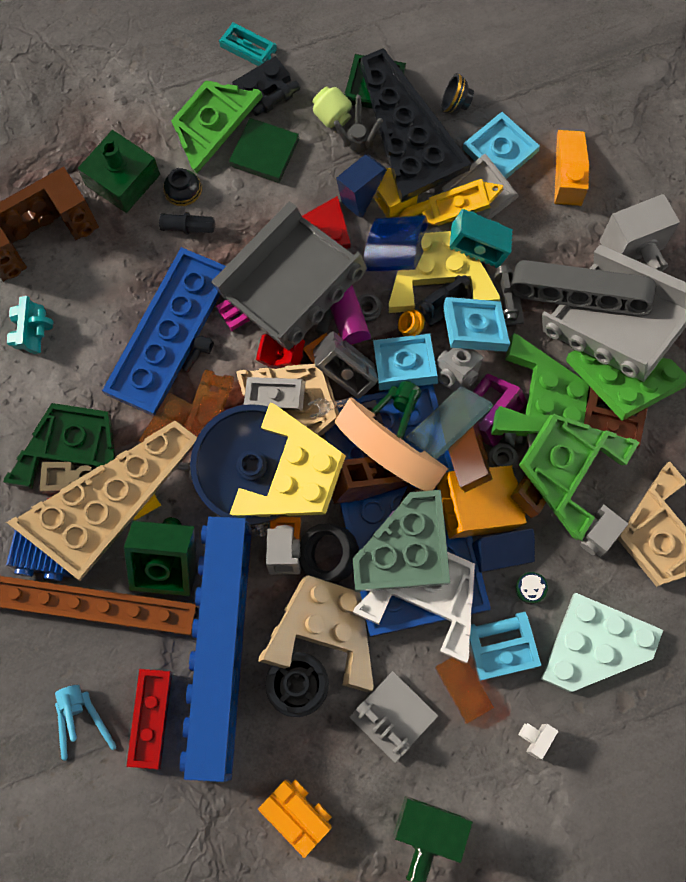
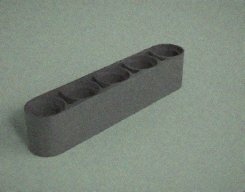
(583, 287)

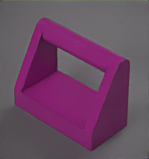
(511, 398)

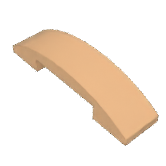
(387, 449)

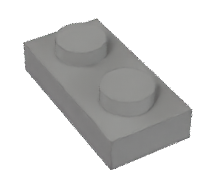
(282, 392)

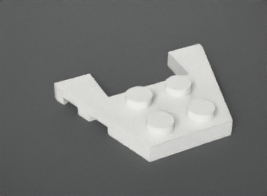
(446, 601)

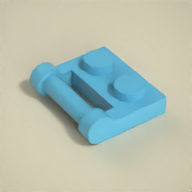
(505, 656)

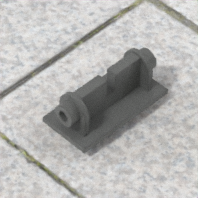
(510, 304)

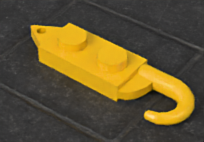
(446, 206)

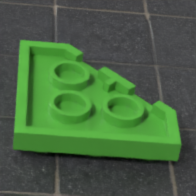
(627, 394)

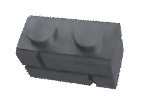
(345, 365)

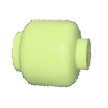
(332, 105)

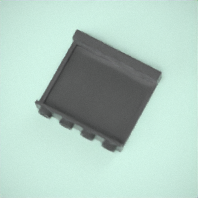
(288, 276)

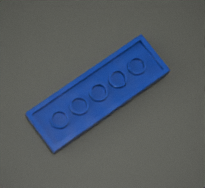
(165, 333)

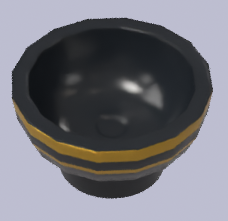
(457, 94)
(182, 187)

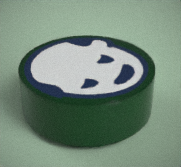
(531, 588)

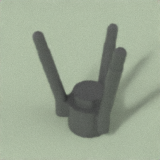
(358, 135)

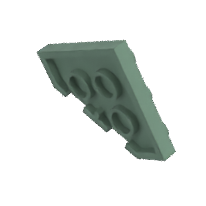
(406, 548)

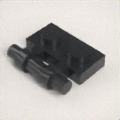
(267, 78)

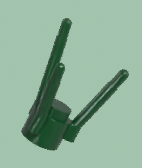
(405, 400)

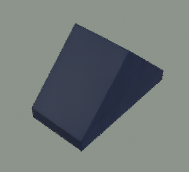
(359, 184)

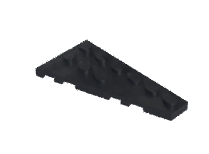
(413, 137)

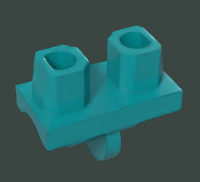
(31, 324)

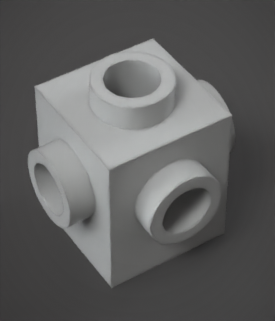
(456, 372)

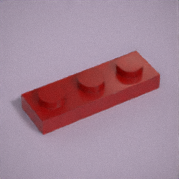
(149, 719)

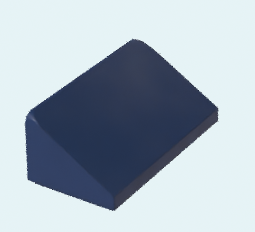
(505, 550)

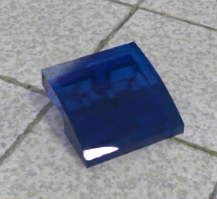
(395, 243)

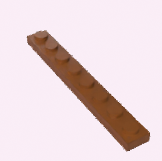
(97, 605)

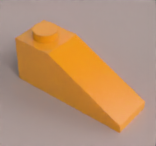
(571, 168)

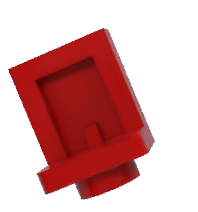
(276, 356)

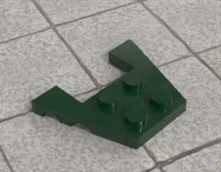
(65, 436)

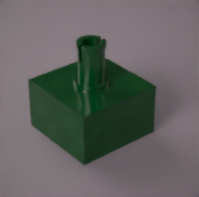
(119, 171)
(161, 557)
(431, 834)

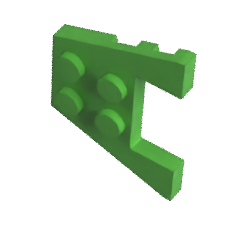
(551, 392)
(560, 461)

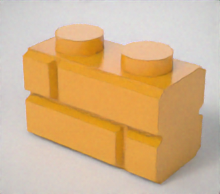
(296, 817)

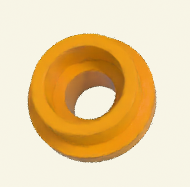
(411, 323)

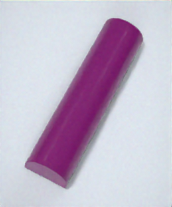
(350, 318)

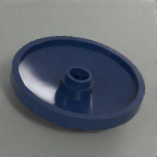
(235, 455)

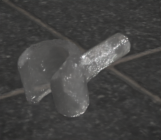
(324, 406)

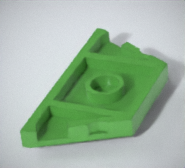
(211, 118)

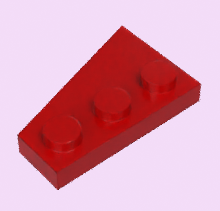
(330, 220)

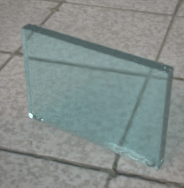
(449, 422)

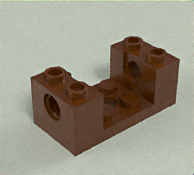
(38, 207)

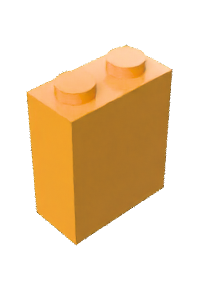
(483, 508)

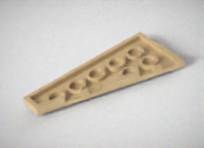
(96, 508)

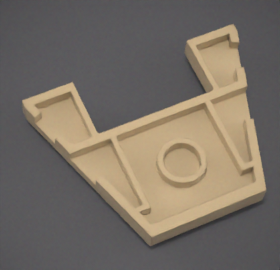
(316, 387)
(655, 533)
(324, 616)

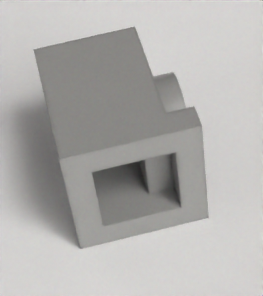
(603, 531)
(282, 551)

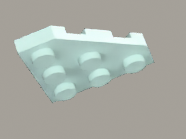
(597, 644)

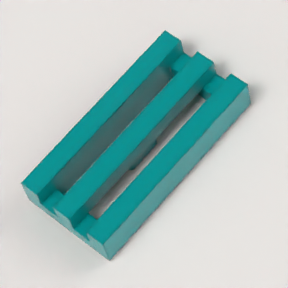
(244, 47)

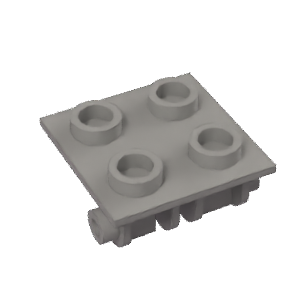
(393, 716)

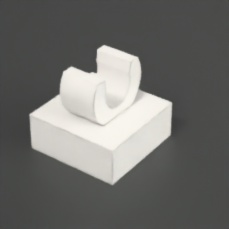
(539, 739)

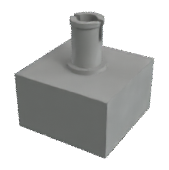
(642, 231)

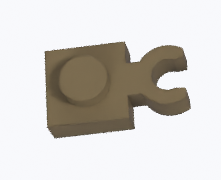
(59, 475)

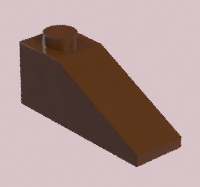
(364, 479)

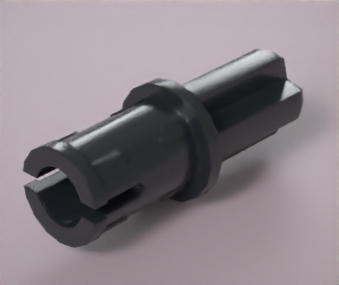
(186, 223)

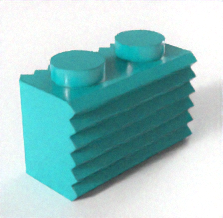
(481, 238)

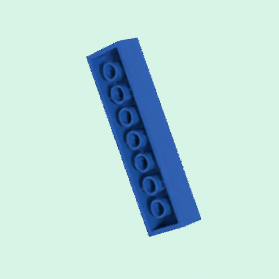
(218, 651)

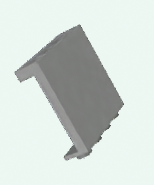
(621, 339)

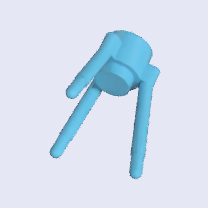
(69, 704)

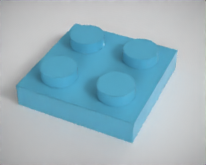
(503, 143)
(476, 324)
(405, 360)

